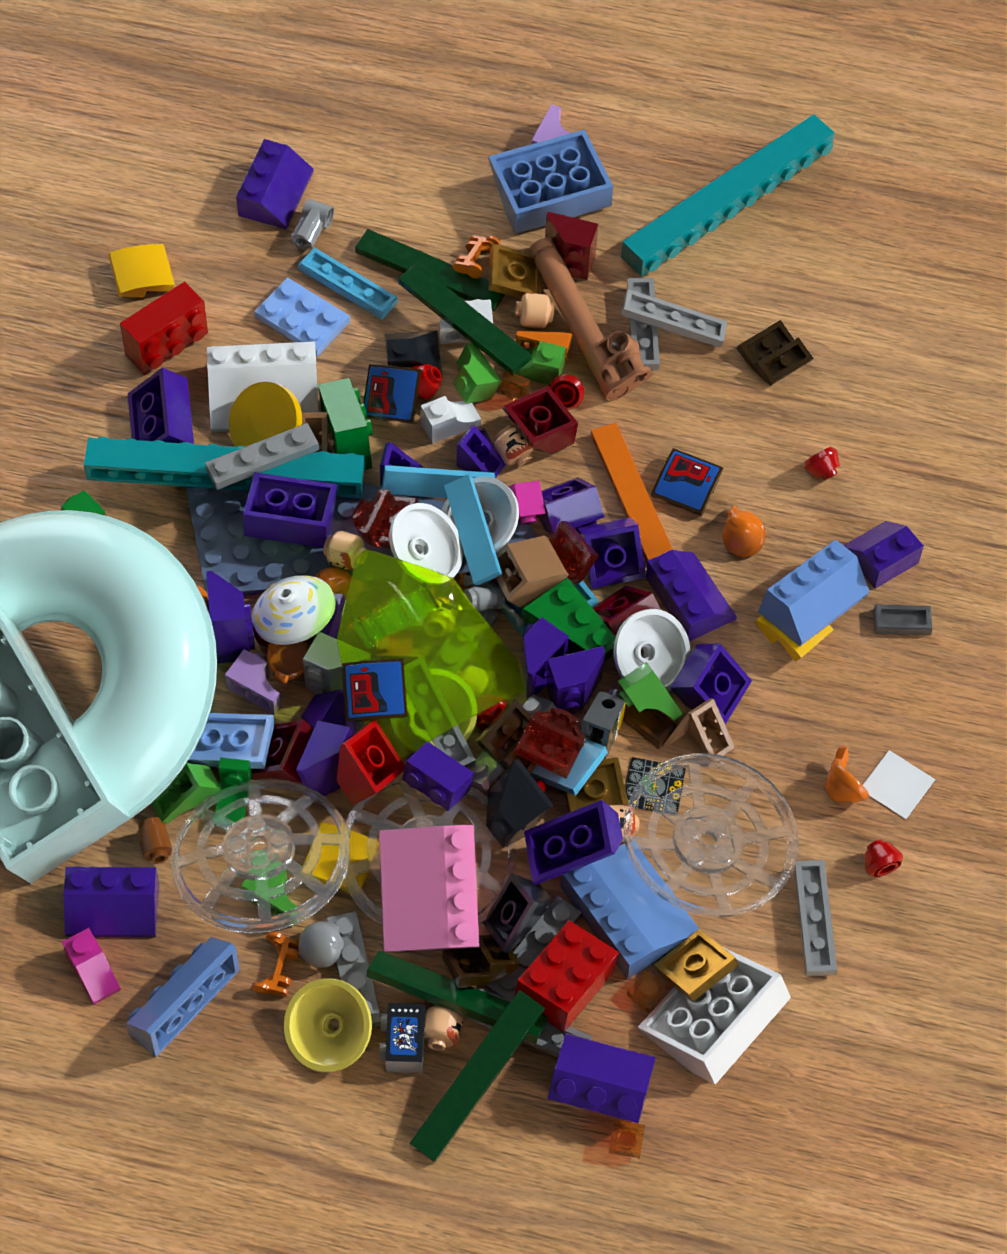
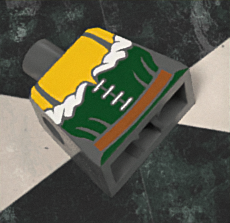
(605, 714)

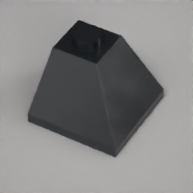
(413, 349)
(515, 805)
(516, 911)

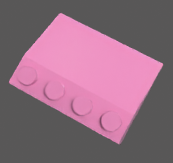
(428, 888)

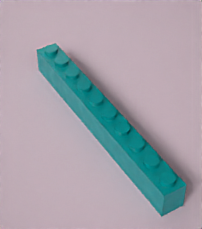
(727, 195)
(185, 465)

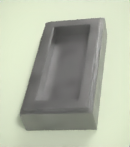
(902, 619)

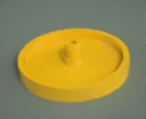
(263, 412)

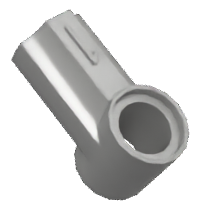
(313, 219)

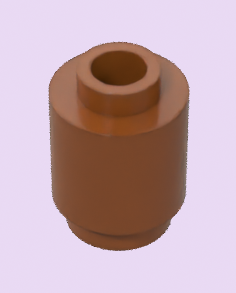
(154, 840)

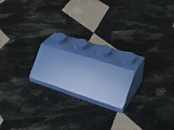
(815, 593)
(183, 995)

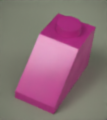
(529, 501)
(90, 966)

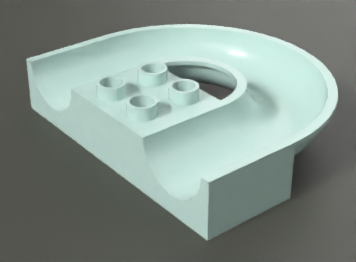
(158, 655)

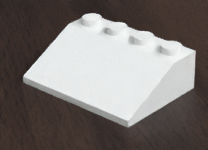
(239, 366)
(721, 1022)

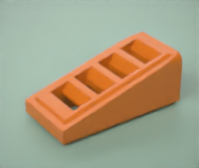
(556, 338)

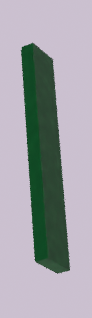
(403, 257)
(465, 319)
(443, 991)
(477, 1076)

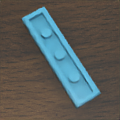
(348, 283)
(423, 481)
(473, 530)

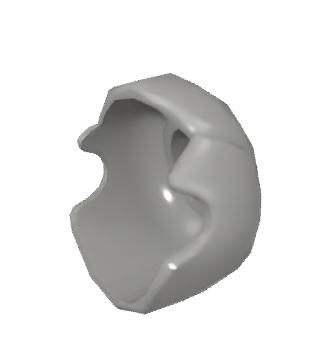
(320, 944)

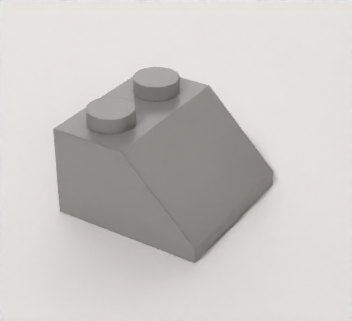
(323, 665)

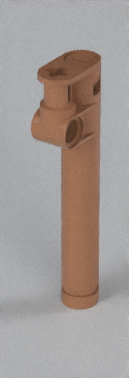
(613, 368)

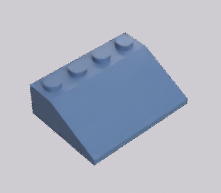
(551, 176)
(626, 910)

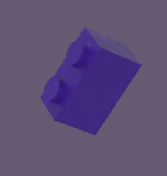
(437, 776)

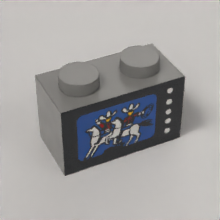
(403, 1038)

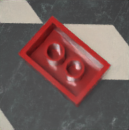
(164, 328)
(568, 974)

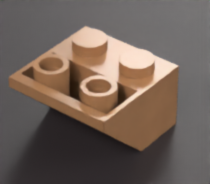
(529, 570)

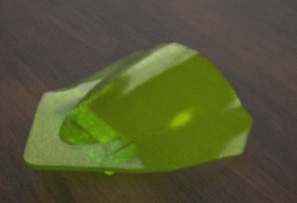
(448, 649)

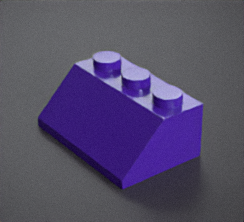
(273, 185)
(161, 409)
(289, 510)
(688, 592)
(229, 619)
(572, 841)
(111, 901)
(601, 1078)

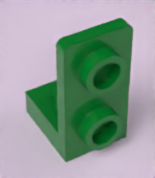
(231, 773)

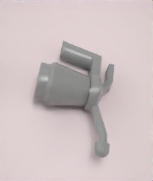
(488, 596)

